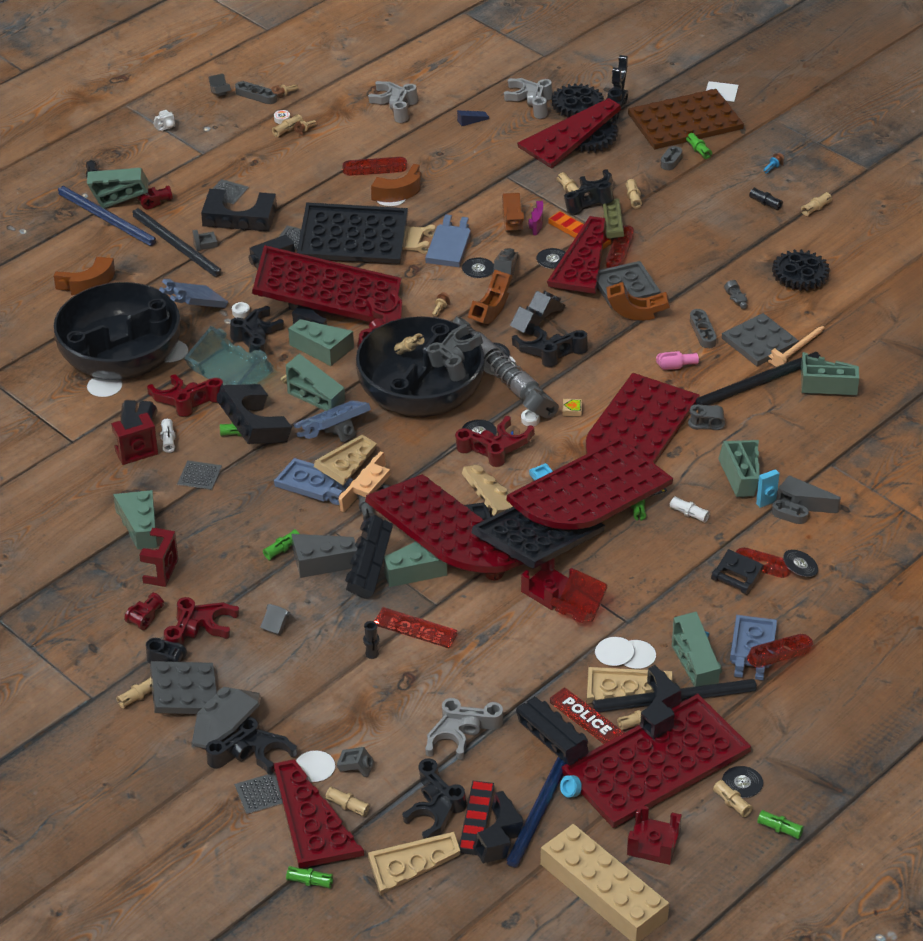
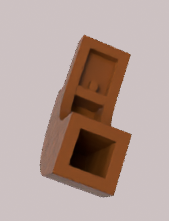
(397, 189)
(512, 213)
(98, 274)
(494, 300)
(634, 307)

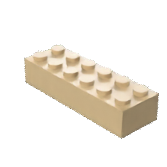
(604, 883)

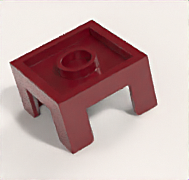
(135, 442)
(164, 558)
(544, 584)
(653, 838)

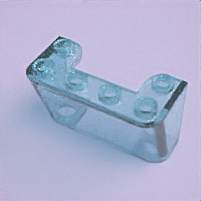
(218, 358)

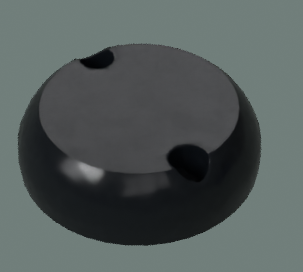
(117, 330)
(408, 380)

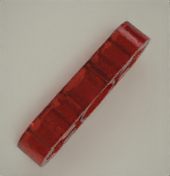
(778, 562)

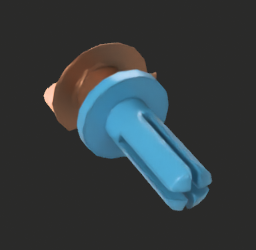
(775, 161)

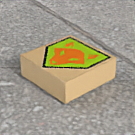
(572, 407)

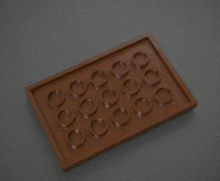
(673, 119)

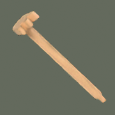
(778, 358)

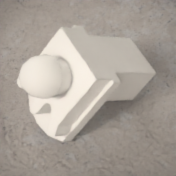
(164, 120)

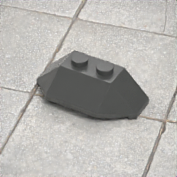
(223, 714)

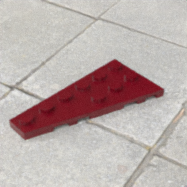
(562, 138)
(582, 260)
(312, 823)

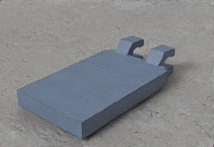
(449, 243)
(193, 294)
(330, 418)
(306, 480)
(749, 633)

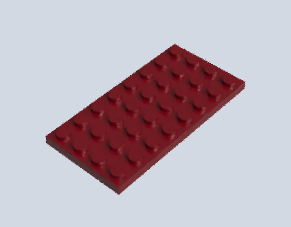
(322, 284)
(649, 770)

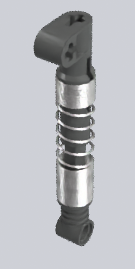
(520, 382)

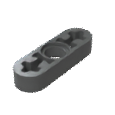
(249, 91)
(695, 315)

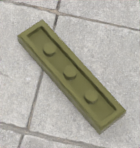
(613, 219)

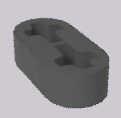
(671, 158)
(790, 511)

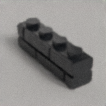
(369, 556)
(553, 730)

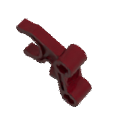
(382, 315)
(189, 397)
(490, 445)
(193, 616)

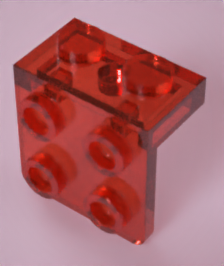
(580, 597)

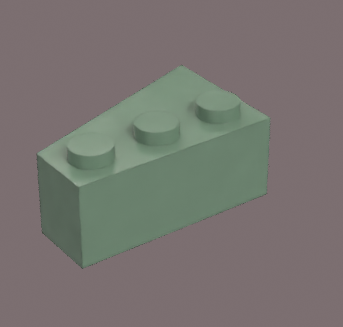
(117, 185)
(321, 340)
(828, 377)
(313, 384)
(741, 465)
(138, 516)
(412, 565)
(694, 650)

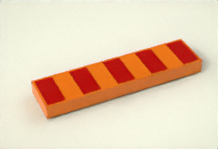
(570, 226)

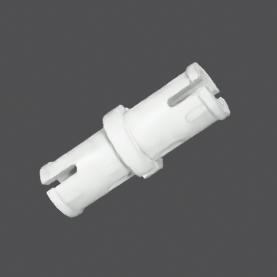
(167, 435)
(689, 509)

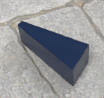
(470, 117)

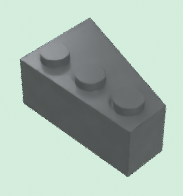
(322, 553)

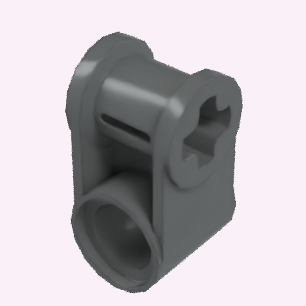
(708, 417)

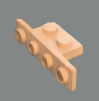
(367, 482)

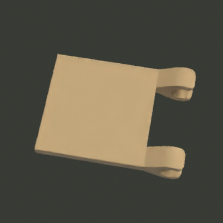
(414, 235)

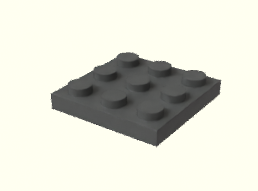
(635, 279)
(758, 337)
(181, 686)

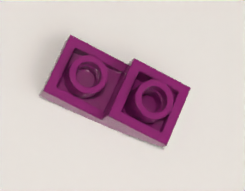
(536, 220)

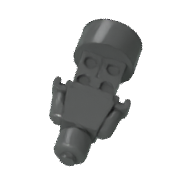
(733, 289)

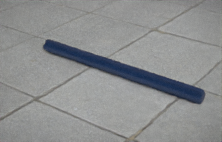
(107, 216)
(536, 814)

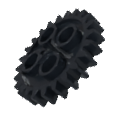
(575, 99)
(601, 138)
(800, 270)

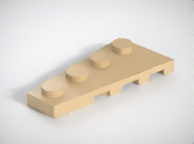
(346, 459)
(487, 487)
(617, 682)
(407, 861)

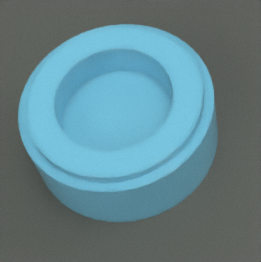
(570, 786)

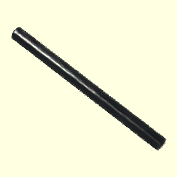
(177, 242)
(752, 381)
(647, 698)

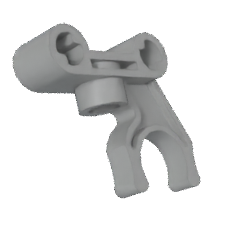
(536, 94)
(398, 98)
(462, 720)

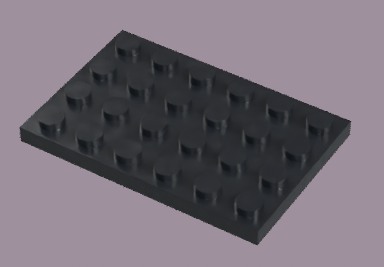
(353, 232)
(529, 540)

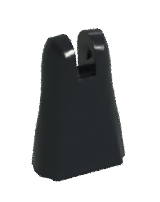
(130, 412)

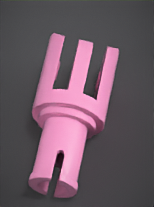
(676, 360)

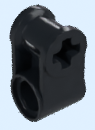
(164, 651)

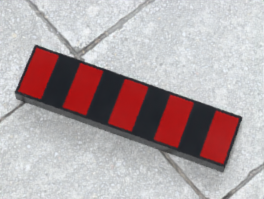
(476, 814)

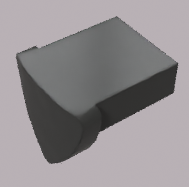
(204, 240)
(274, 619)

